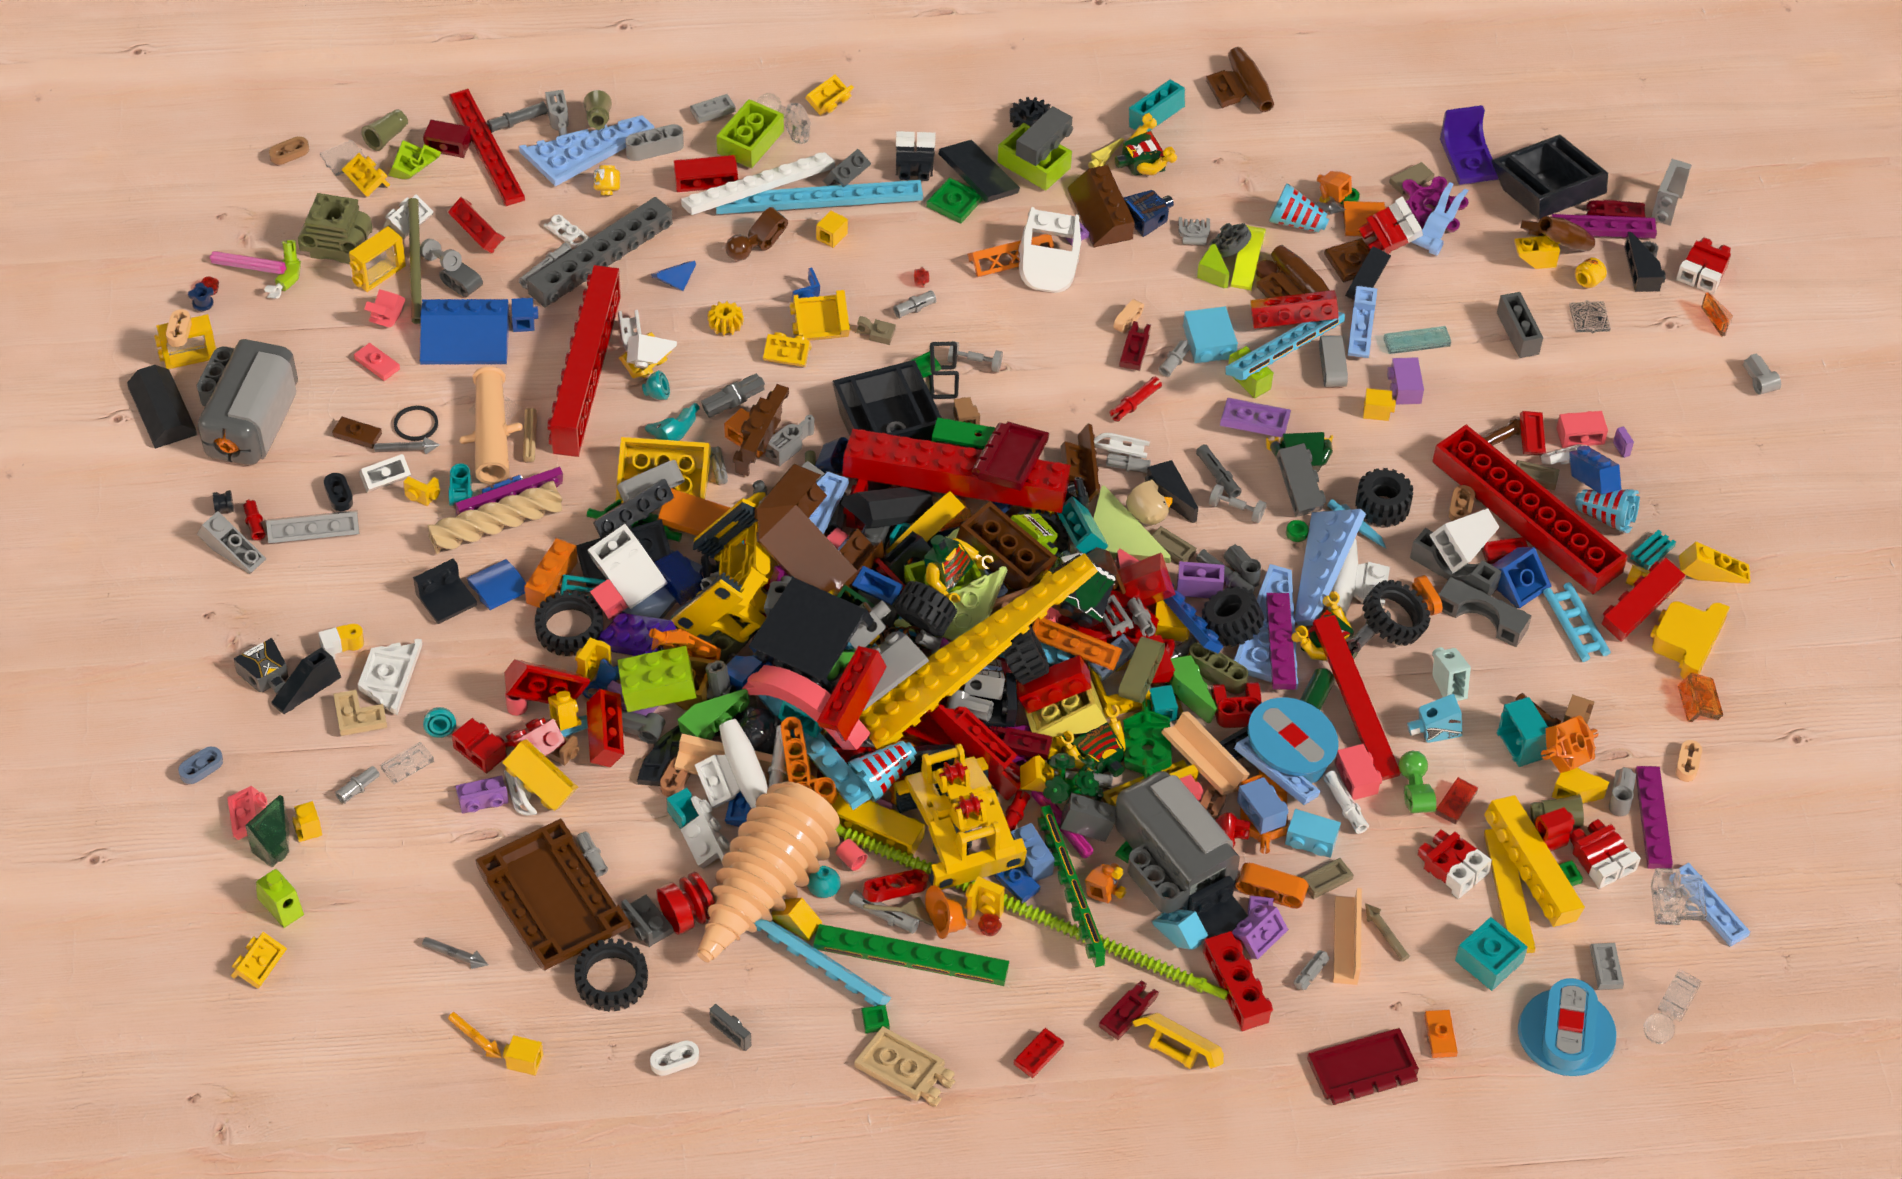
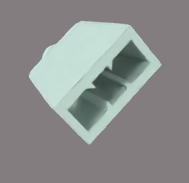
(1451, 673)

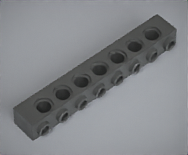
(599, 250)

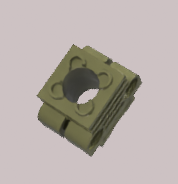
(334, 228)

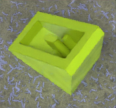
(1213, 269)

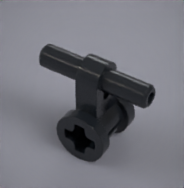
(1078, 491)

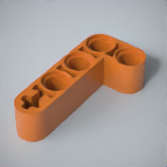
(800, 762)

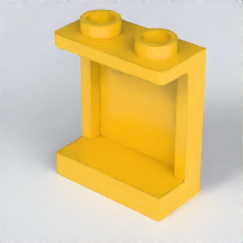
(820, 316)

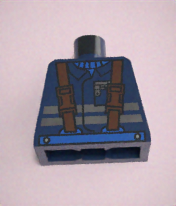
(1148, 210)

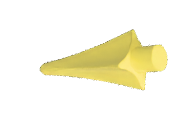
(1101, 156)

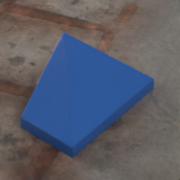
(677, 275)
(877, 585)

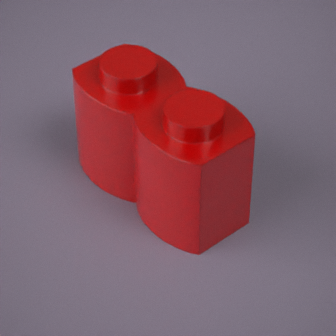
(1555, 828)

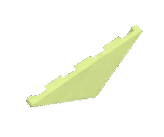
(1123, 529)
(974, 605)

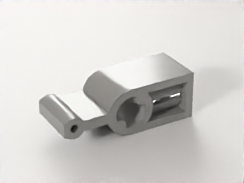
(557, 111)
(789, 440)

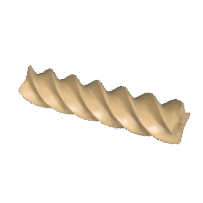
(494, 516)

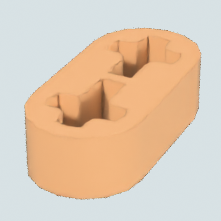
(1128, 315)
(182, 328)
(1684, 759)

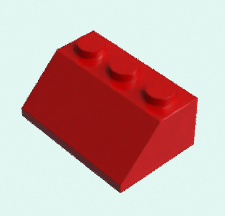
(1146, 581)
(540, 682)

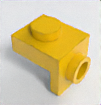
(421, 492)

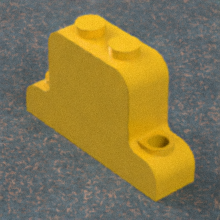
(1688, 634)

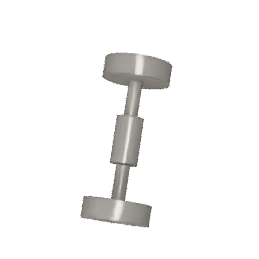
(449, 259)
(996, 360)
(1258, 511)

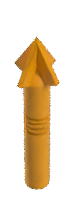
(490, 1047)

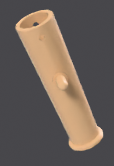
(491, 427)

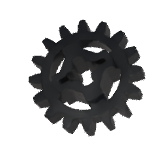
(1027, 111)

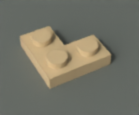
(355, 719)

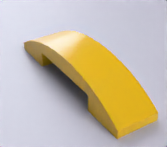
(933, 519)

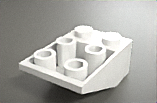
(627, 566)

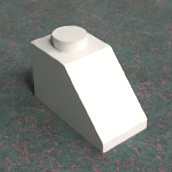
(647, 350)

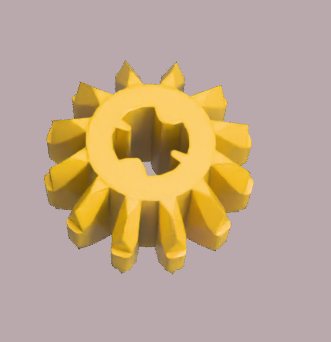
(725, 318)

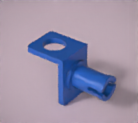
(810, 291)
(605, 675)

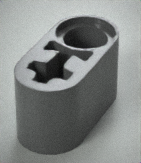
(462, 280)

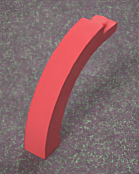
(802, 694)

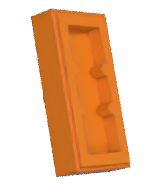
(1441, 1033)

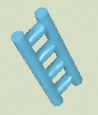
(1573, 633)

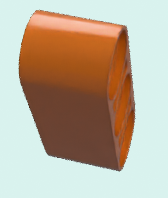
(1271, 883)

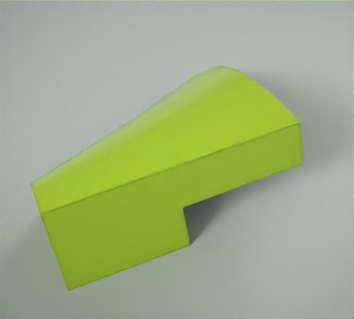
(411, 160)

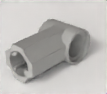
(1763, 379)
(979, 707)
(1622, 792)

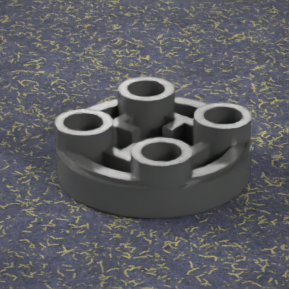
(1231, 239)

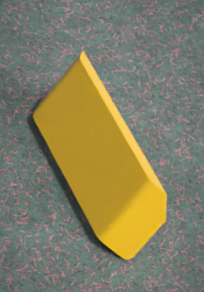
(1183, 1035)

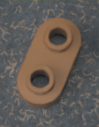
(289, 150)
(1461, 502)

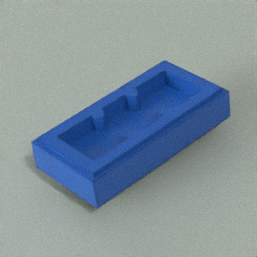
(1018, 883)

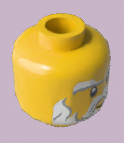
(606, 179)

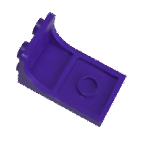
(1466, 146)
(630, 634)

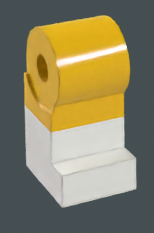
(340, 639)

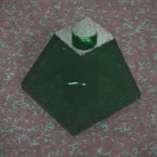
(270, 833)

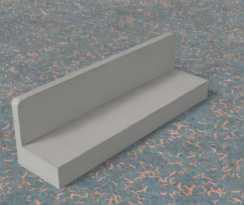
(312, 526)

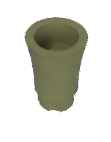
(597, 107)
(384, 129)
(1572, 804)

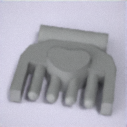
(1194, 233)

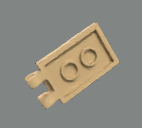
(905, 1066)

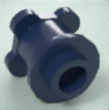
(201, 297)

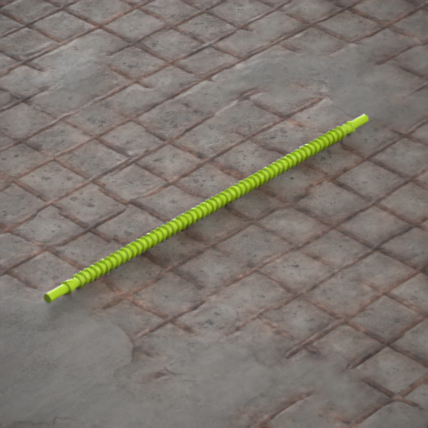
(1199, 983)

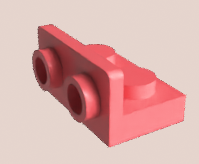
(243, 808)

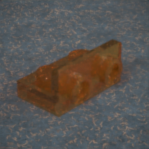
(1700, 697)

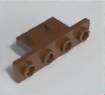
(1083, 460)

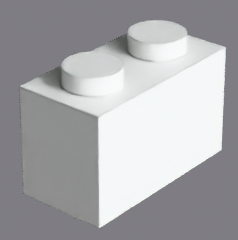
(384, 473)

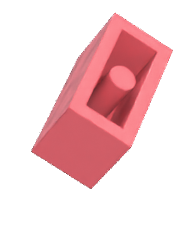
(1582, 428)
(1358, 771)

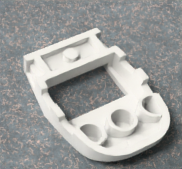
(1047, 267)

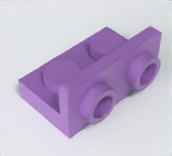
(482, 794)
(1260, 930)

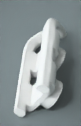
(571, 231)
(628, 325)
(1116, 445)
(521, 796)

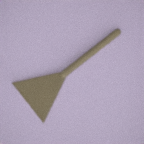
(914, 908)

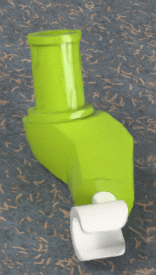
(292, 271)

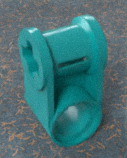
(460, 484)

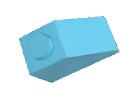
(1181, 928)

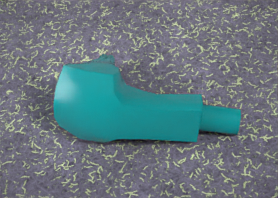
(673, 428)

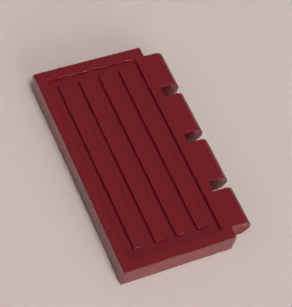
(1010, 455)
(1364, 1064)

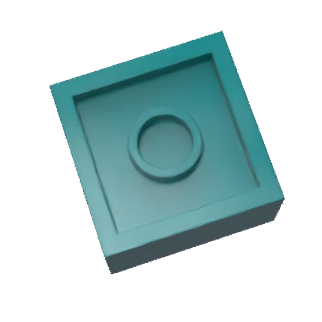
(1523, 731)
(1491, 953)

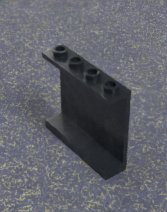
(808, 631)

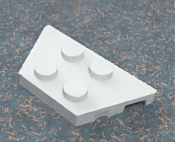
(389, 673)

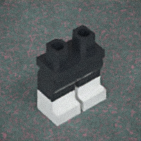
(917, 162)

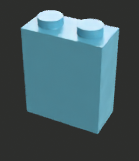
(1209, 334)

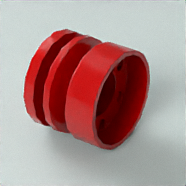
(686, 903)

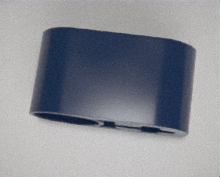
(832, 456)

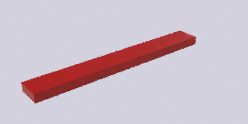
(487, 147)
(1355, 696)

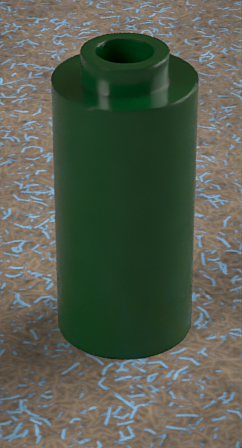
(1318, 687)

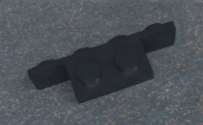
(634, 509)

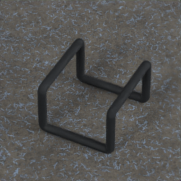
(944, 367)

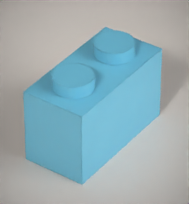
(1312, 833)

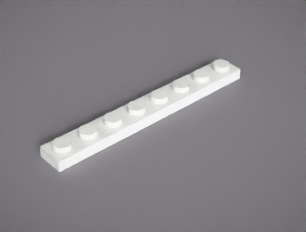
(757, 183)

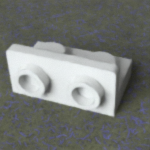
(400, 220)

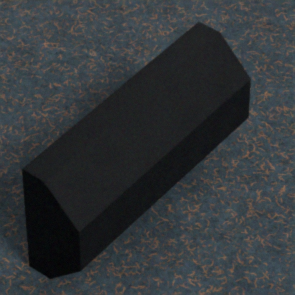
(161, 406)
(888, 506)

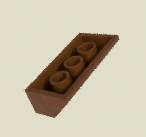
(1101, 207)
(1009, 546)

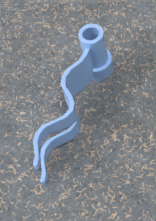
(1438, 222)

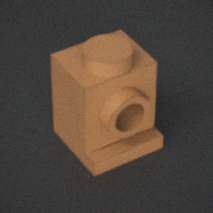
(965, 411)
(1579, 706)

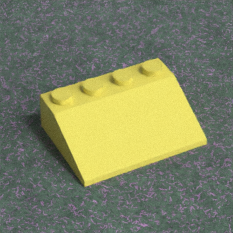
(1075, 714)

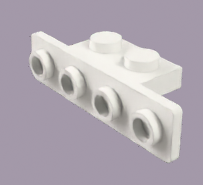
(704, 835)

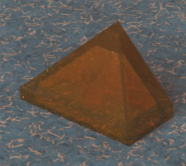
(1717, 313)

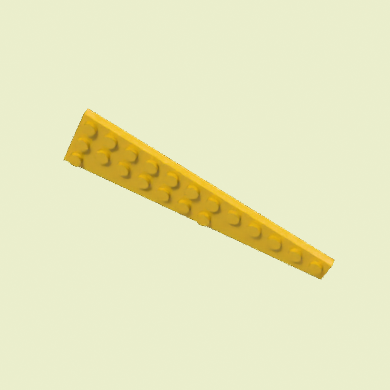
(968, 655)

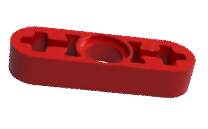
(879, 888)

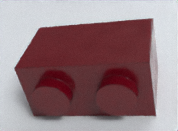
(447, 138)

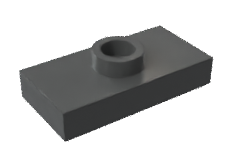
(730, 1027)

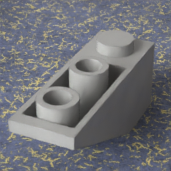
(230, 543)

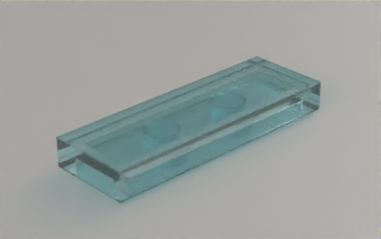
(1417, 340)

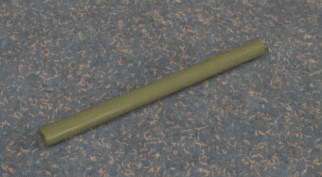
(415, 264)

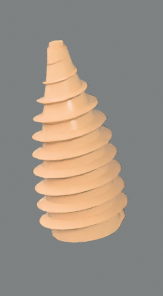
(767, 861)

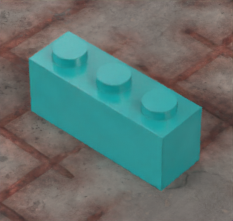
(1160, 103)
(1081, 526)

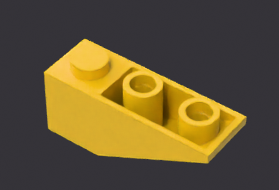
(1711, 565)

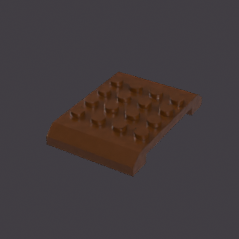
(551, 894)

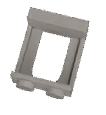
(1671, 189)

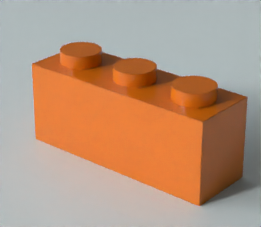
(548, 576)

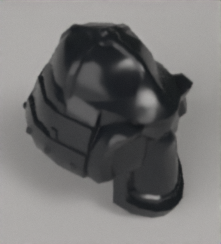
(760, 728)

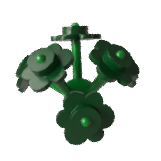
(1082, 783)

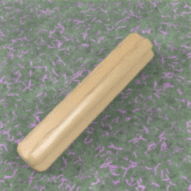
(529, 440)

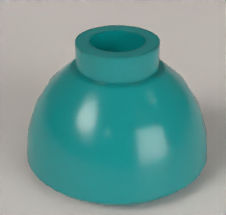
(657, 386)
(439, 722)
(824, 882)

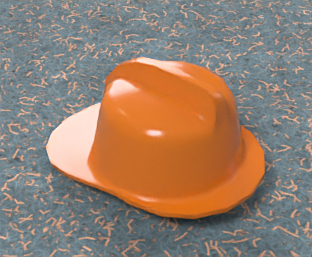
(944, 913)

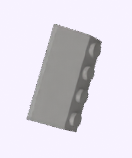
(901, 659)

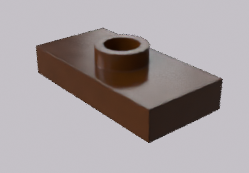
(357, 432)

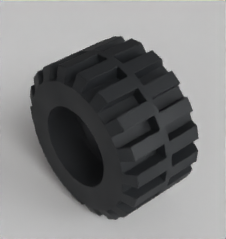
(1386, 484)
(925, 608)
(1233, 615)
(1026, 657)

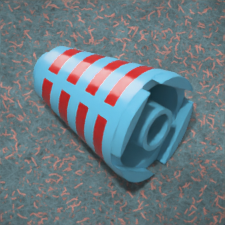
(1298, 211)
(1613, 508)
(883, 767)

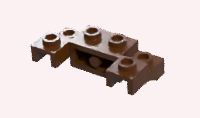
(759, 428)

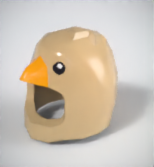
(1147, 504)

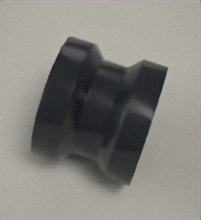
(223, 501)

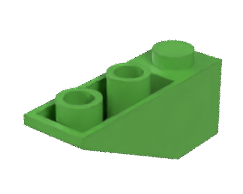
(1191, 688)
(705, 717)

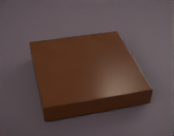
(1347, 258)

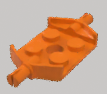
(679, 637)
(1570, 744)
(1265, 838)

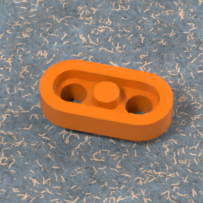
(1428, 593)

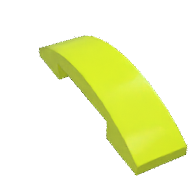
(1247, 260)

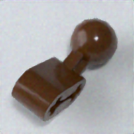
(762, 234)

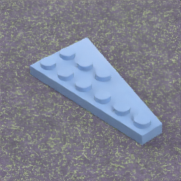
(1256, 652)

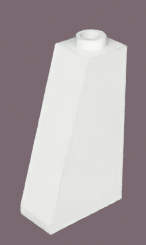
(1464, 538)

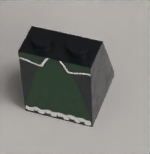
(1090, 600)

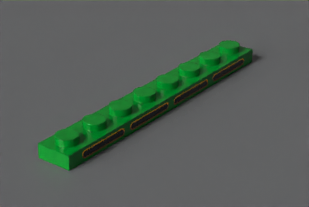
(1073, 890)
(911, 955)

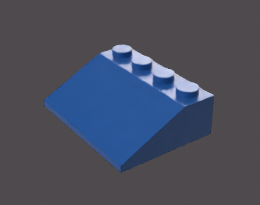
(464, 331)

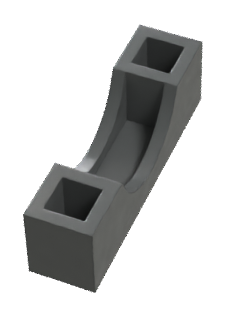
(1479, 576)
(1509, 621)

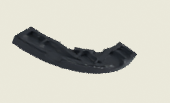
(661, 756)

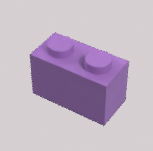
(1406, 380)
(1199, 579)

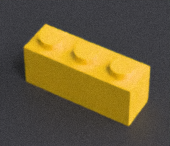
(539, 775)

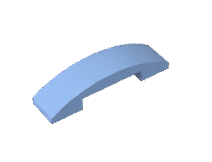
(1362, 322)

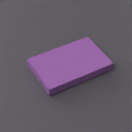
(1255, 417)

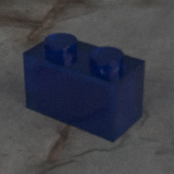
(681, 578)

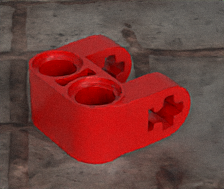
(1235, 711)

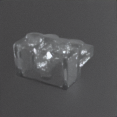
(1677, 897)

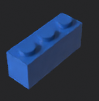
(1595, 470)

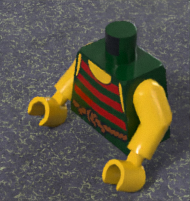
(949, 563)
(1103, 744)

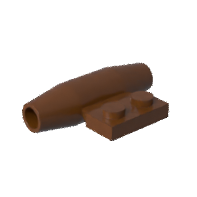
(1243, 81)
(1561, 232)
(1295, 276)

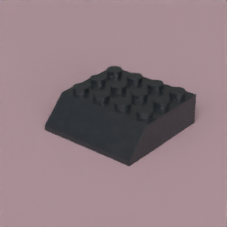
(1550, 176)
(887, 396)

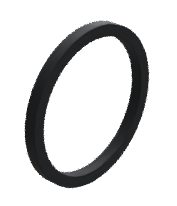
(416, 438)

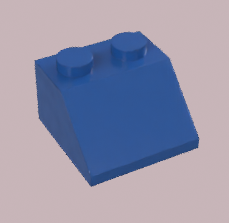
(1521, 576)

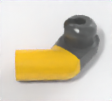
(759, 492)

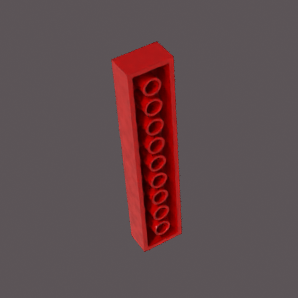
(584, 361)
(946, 469)
(1530, 509)

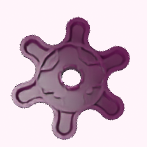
(1431, 195)

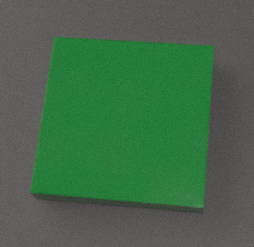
(954, 200)

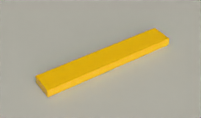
(1509, 891)

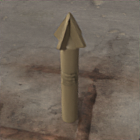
(1373, 914)

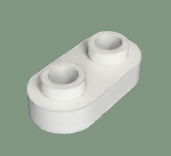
(673, 1057)

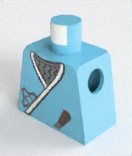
(1438, 720)

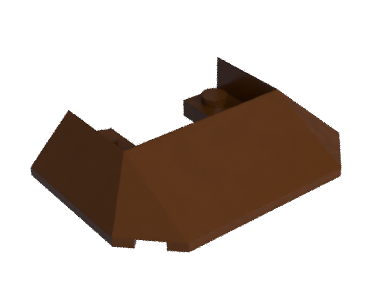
(799, 545)

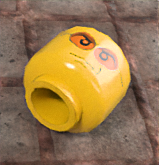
(1590, 272)

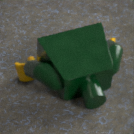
(1319, 446)

